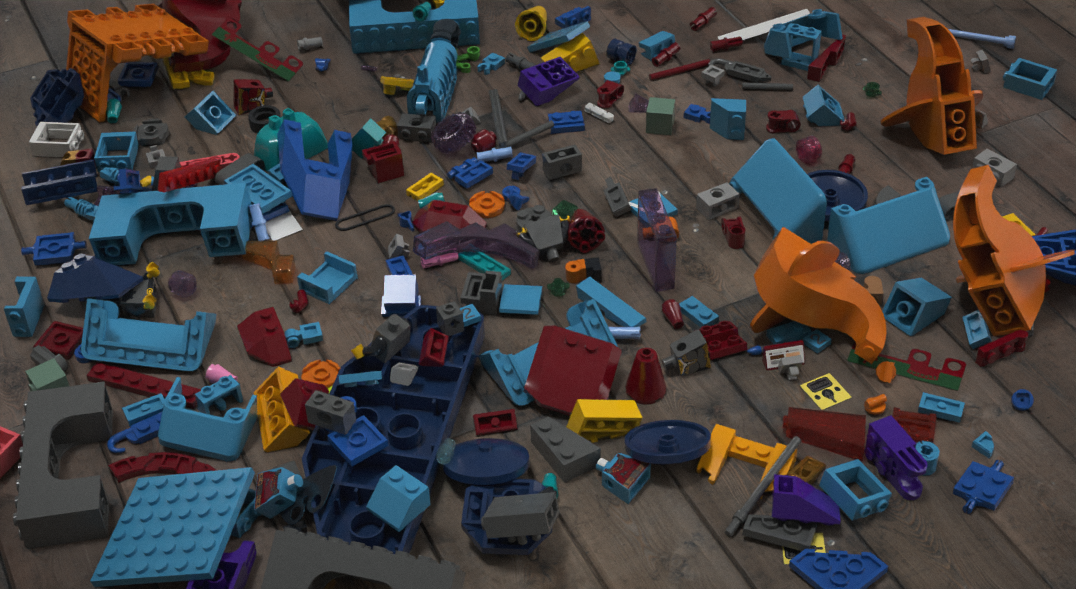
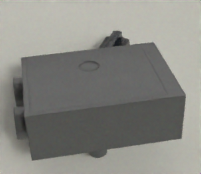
(521, 516)

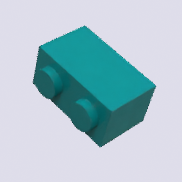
(367, 137)

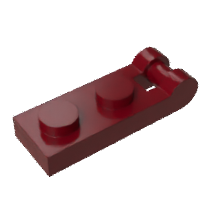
(1002, 347)

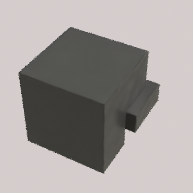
(483, 291)

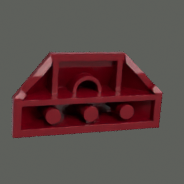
(439, 212)
(264, 337)

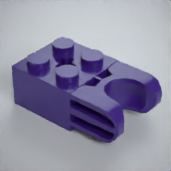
(896, 456)
(231, 571)

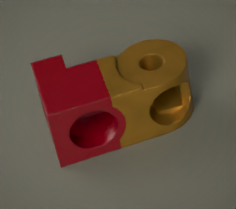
(78, 156)

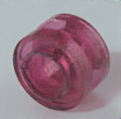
(808, 149)

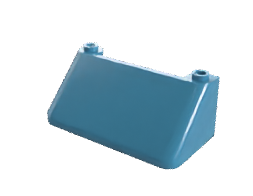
(782, 192)
(890, 229)
(144, 342)
(512, 370)

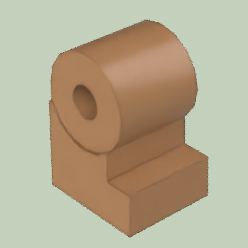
(874, 287)

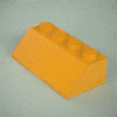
(274, 420)

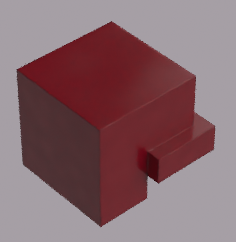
(384, 161)

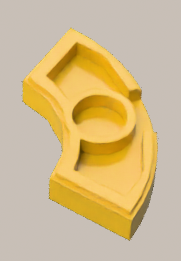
(201, 77)

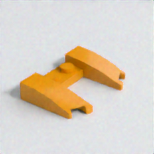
(726, 443)

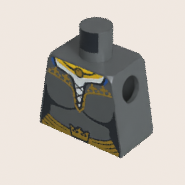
(688, 354)

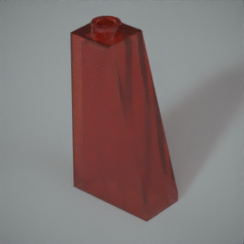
(828, 430)

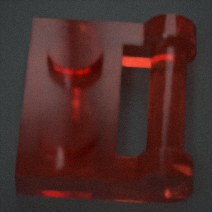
(917, 425)

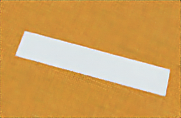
(764, 27)

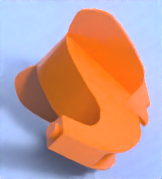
(938, 92)
(998, 258)
(812, 289)

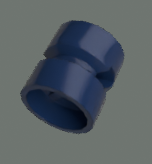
(621, 51)

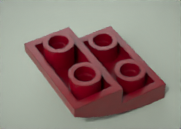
(723, 339)

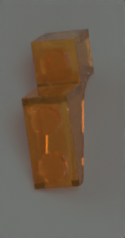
(268, 256)

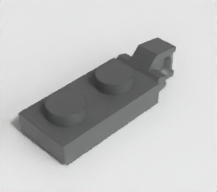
(616, 198)

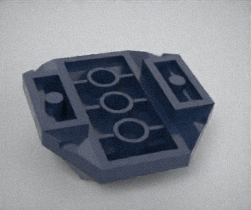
(476, 503)

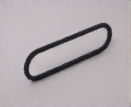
(363, 212)

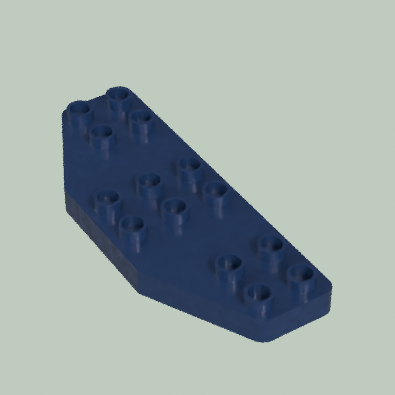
(409, 417)

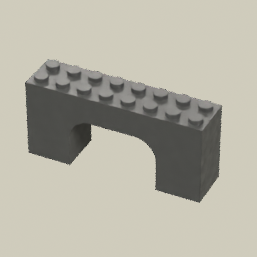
(53, 508)
(314, 561)

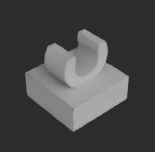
(981, 62)
(713, 74)
(154, 156)
(398, 247)
(791, 366)

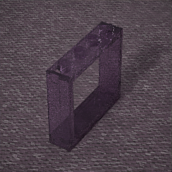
(654, 245)

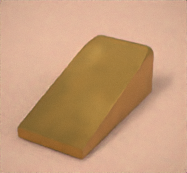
(808, 469)

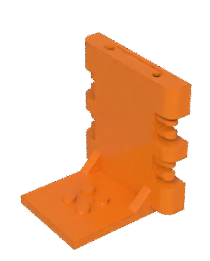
(118, 37)

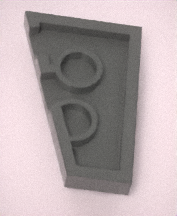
(784, 533)

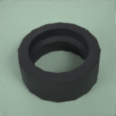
(259, 113)

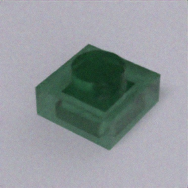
(564, 209)

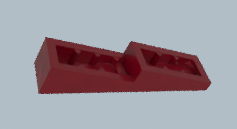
(828, 57)

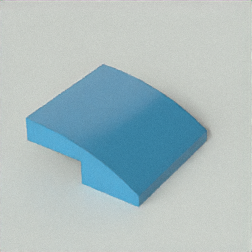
(520, 299)

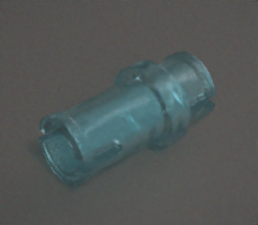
(446, 451)

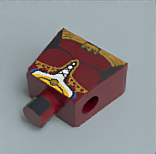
(249, 95)

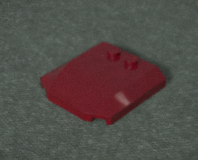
(570, 368)

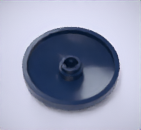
(840, 189)
(667, 441)
(487, 461)

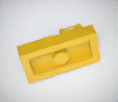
(391, 83)

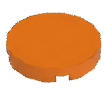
(487, 204)
(321, 372)

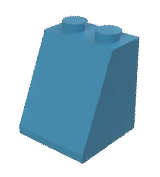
(915, 305)

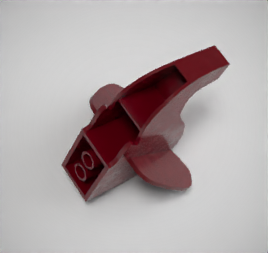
(204, 19)

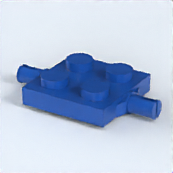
(54, 248)
(983, 486)

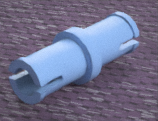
(495, 154)
(258, 222)

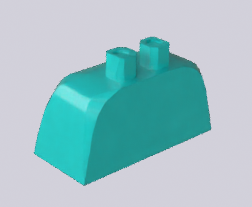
(267, 141)

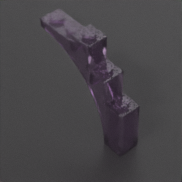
(475, 238)

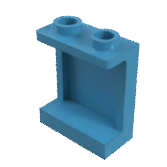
(328, 279)
(27, 312)

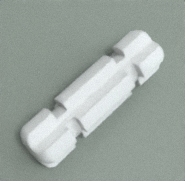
(599, 112)

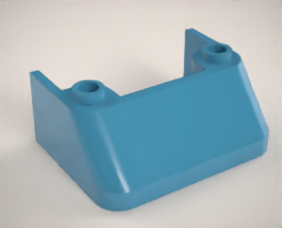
(778, 40)
(203, 432)

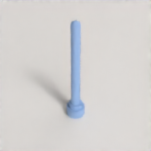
(1007, 41)

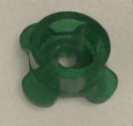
(872, 89)
(558, 287)

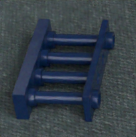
(59, 182)

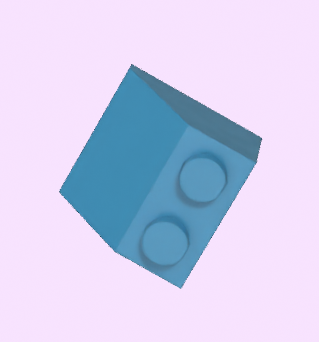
(822, 108)
(210, 114)
(728, 118)
(398, 498)

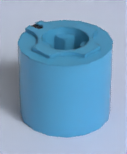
(930, 453)

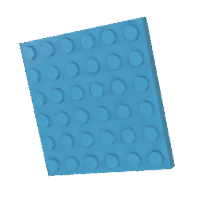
(174, 528)

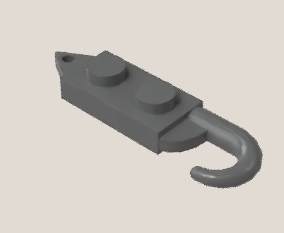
(742, 70)

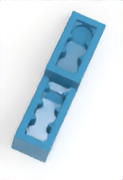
(614, 307)

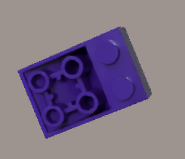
(546, 80)
(801, 501)

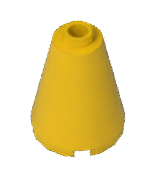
(531, 23)

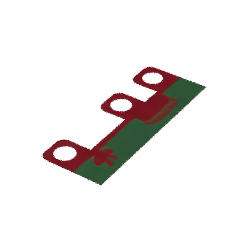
(260, 54)
(916, 369)

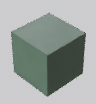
(660, 116)
(46, 376)

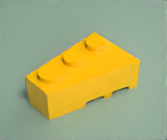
(576, 53)
(604, 418)

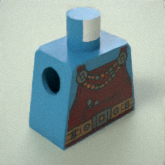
(624, 475)
(276, 491)

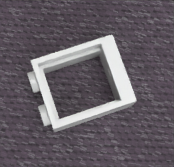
(46, 130)

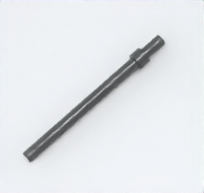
(741, 515)

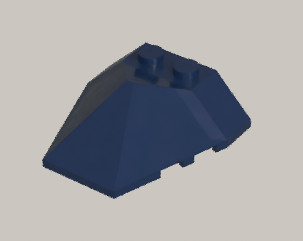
(57, 96)
(90, 277)

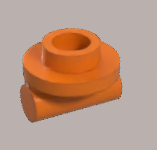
(886, 371)
(875, 405)

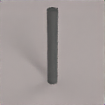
(767, 86)

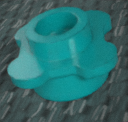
(620, 67)

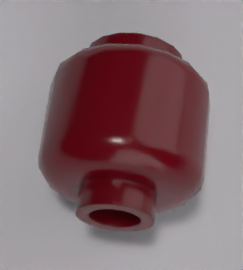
(484, 141)

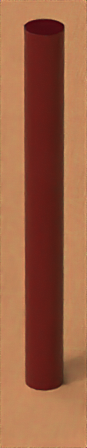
(680, 69)

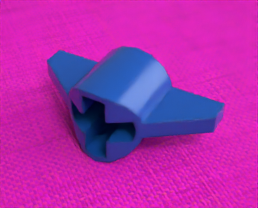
(321, 64)
(517, 200)
(405, 220)

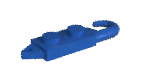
(137, 433)

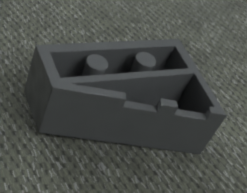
(564, 449)

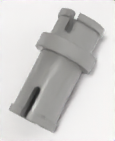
(309, 43)

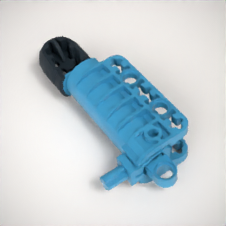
(436, 73)

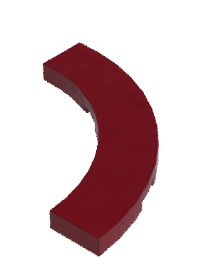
(157, 463)

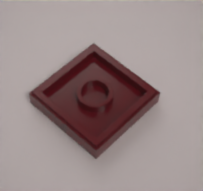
(61, 339)

